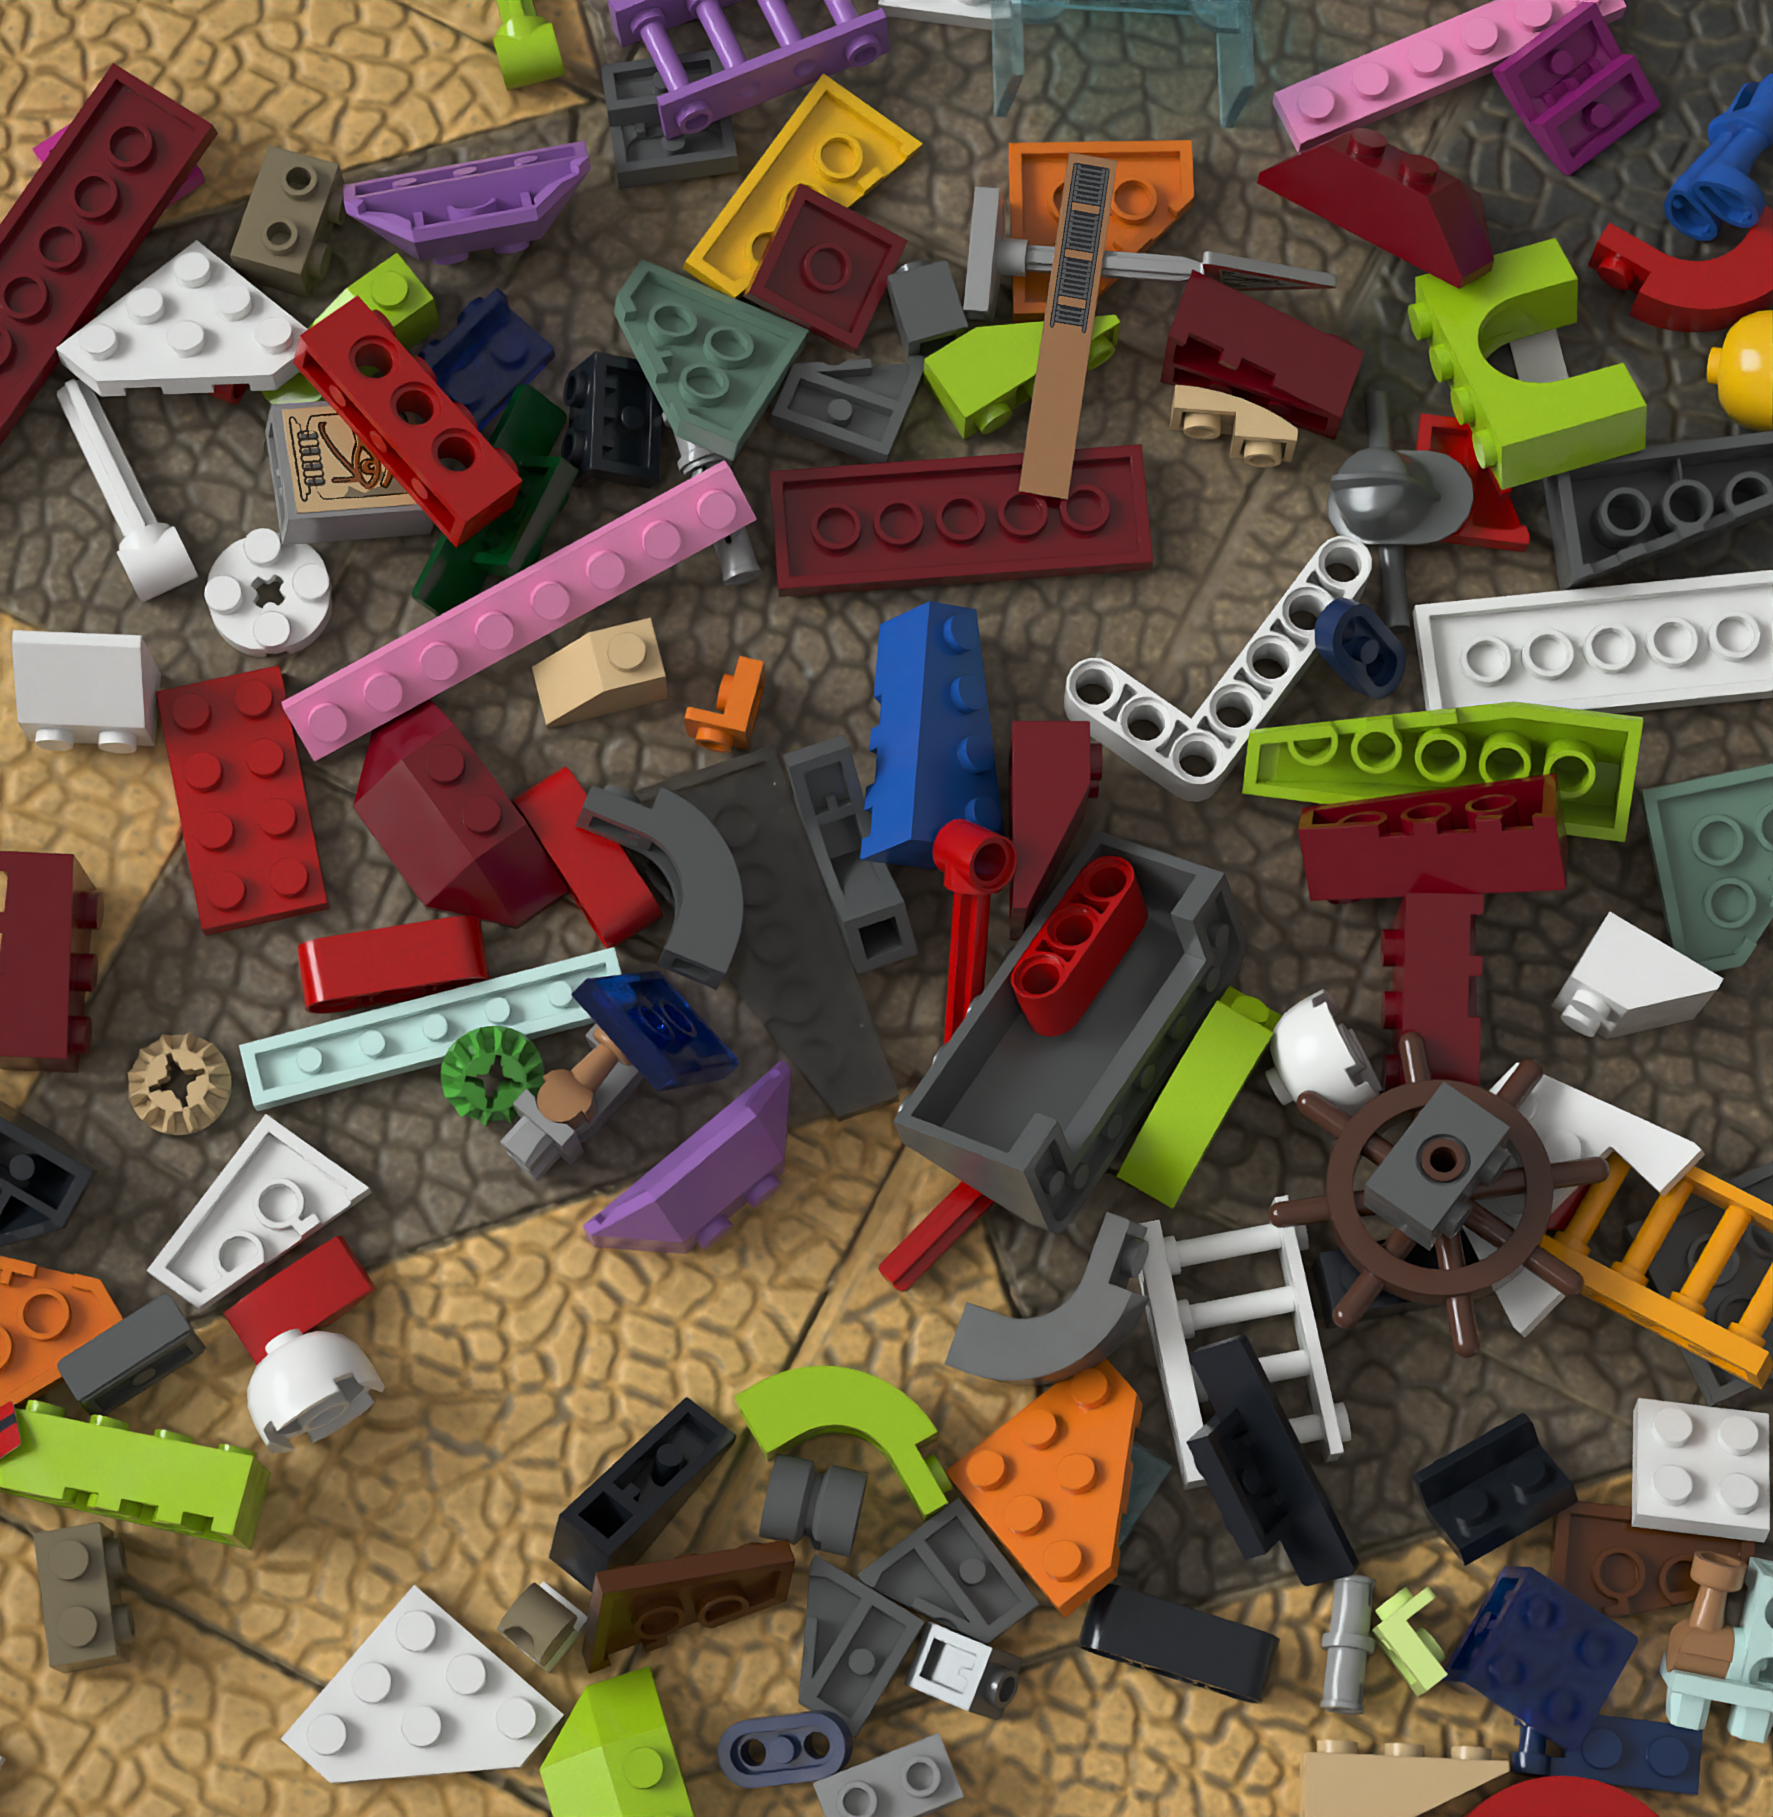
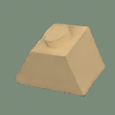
(601, 674)

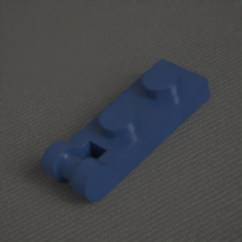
(1620, 1754)

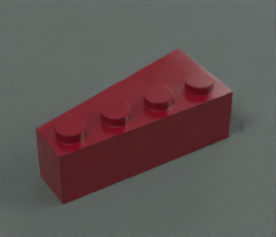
(1438, 842)

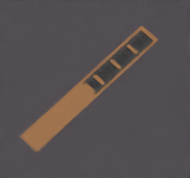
(1068, 326)

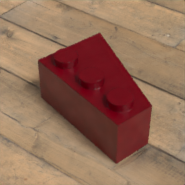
(1434, 984)

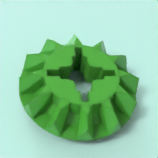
(474, 1055)

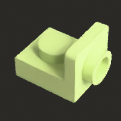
(1410, 1651)

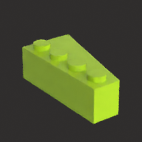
(135, 1475)

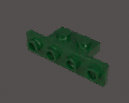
(516, 537)

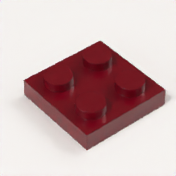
(825, 268)

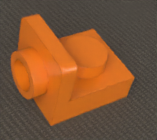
(739, 700)

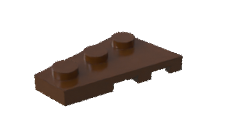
(1629, 1567)
(658, 1598)

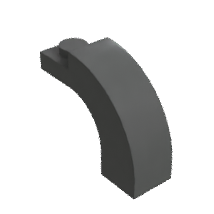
(835, 822)
(696, 866)
(1071, 1336)

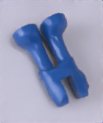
(1718, 181)

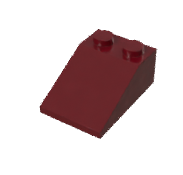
(1049, 783)

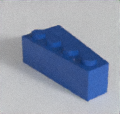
(930, 735)

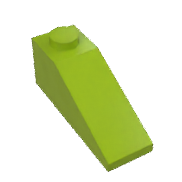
(397, 295)

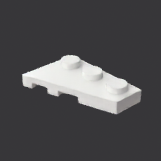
(253, 1214)

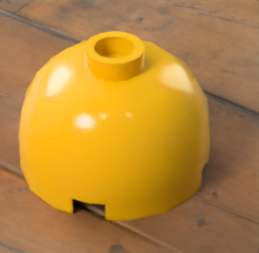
(1746, 371)

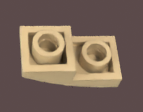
(1255, 432)

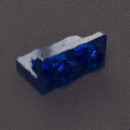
(487, 356)

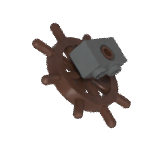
(1431, 1187)

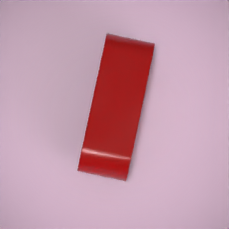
(590, 866)
(1079, 946)
(391, 964)

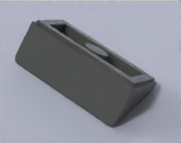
(130, 1356)

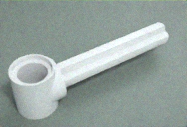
(150, 549)

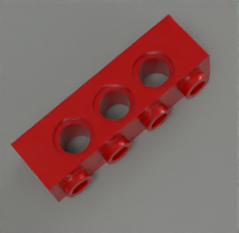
(454, 500)

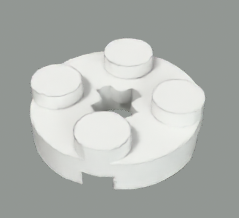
(273, 628)

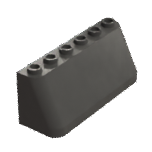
(1045, 1114)

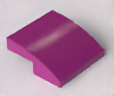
(1576, 88)

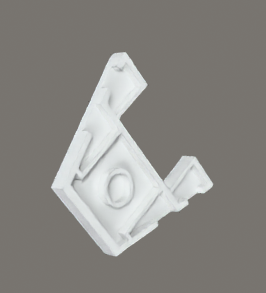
(1577, 1128)

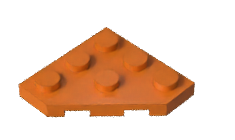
(1148, 198)
(44, 1320)
(1059, 1483)

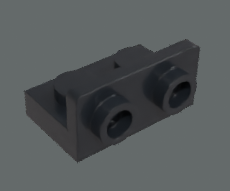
(612, 422)
(1493, 1489)

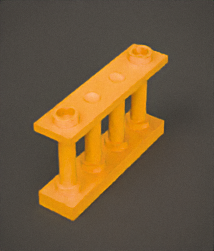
(1682, 1314)

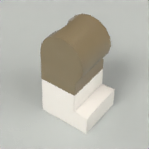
(542, 1624)

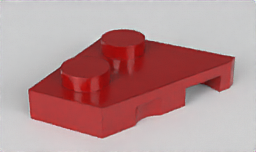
(1492, 516)

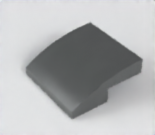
(636, 132)

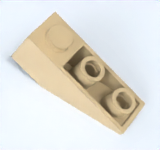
(1388, 1785)

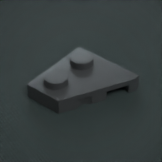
(849, 404)
(953, 1577)
(850, 1644)

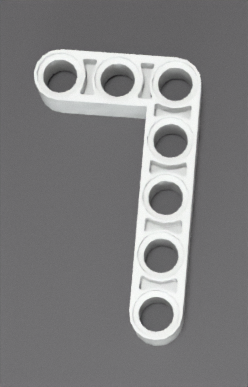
(1238, 688)

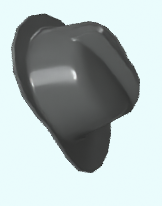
(1399, 497)

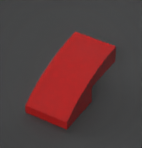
(302, 1296)

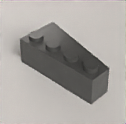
(1655, 503)

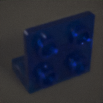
(1541, 1656)

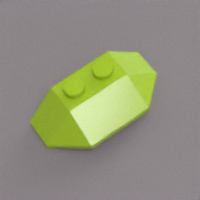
(616, 1755)

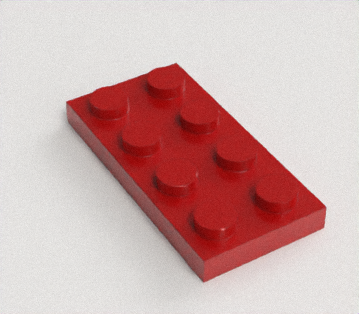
(242, 800)

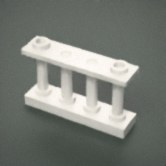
(1176, 1320)

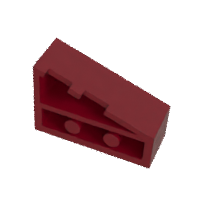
(1260, 355)
(46, 961)

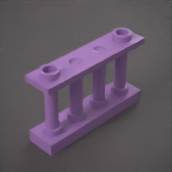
(743, 83)

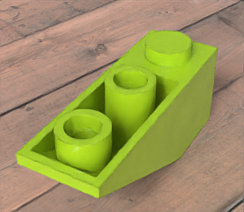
(995, 371)

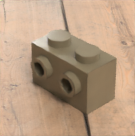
(289, 222)
(83, 1597)

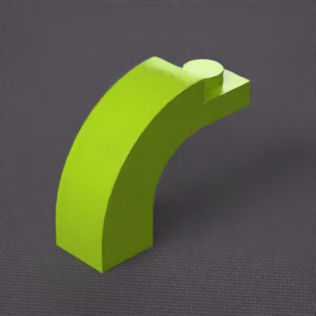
(1199, 1096)
(852, 1403)

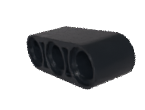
(1179, 1643)

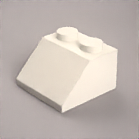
(85, 690)
(1632, 984)

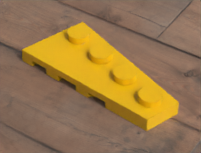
(828, 145)

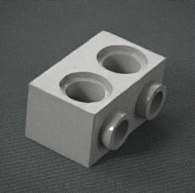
(896, 1784)

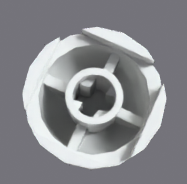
(1320, 1057)
(309, 1386)

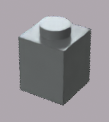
(925, 307)

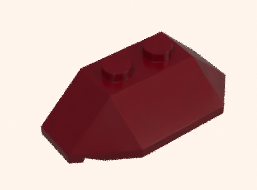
(1391, 202)
(451, 823)

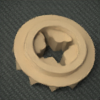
(205, 1096)

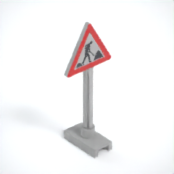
(996, 256)

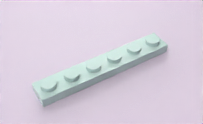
(417, 1031)

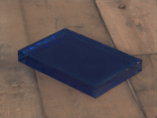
(656, 1029)

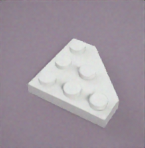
(186, 332)
(421, 1705)

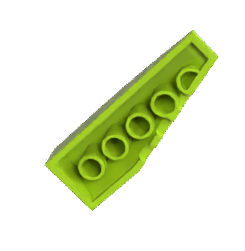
(1455, 748)

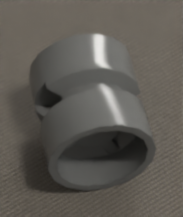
(813, 1504)

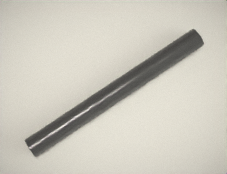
(1390, 556)

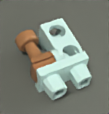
(1724, 1660)

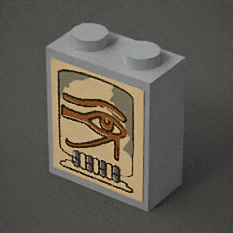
(331, 482)

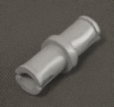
(1348, 1645)

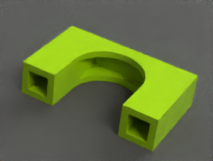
(1520, 425)

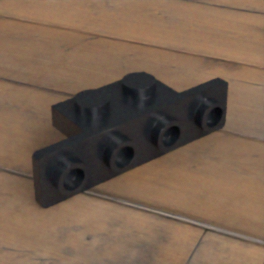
(1261, 1468)

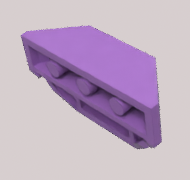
(471, 203)
(706, 1177)

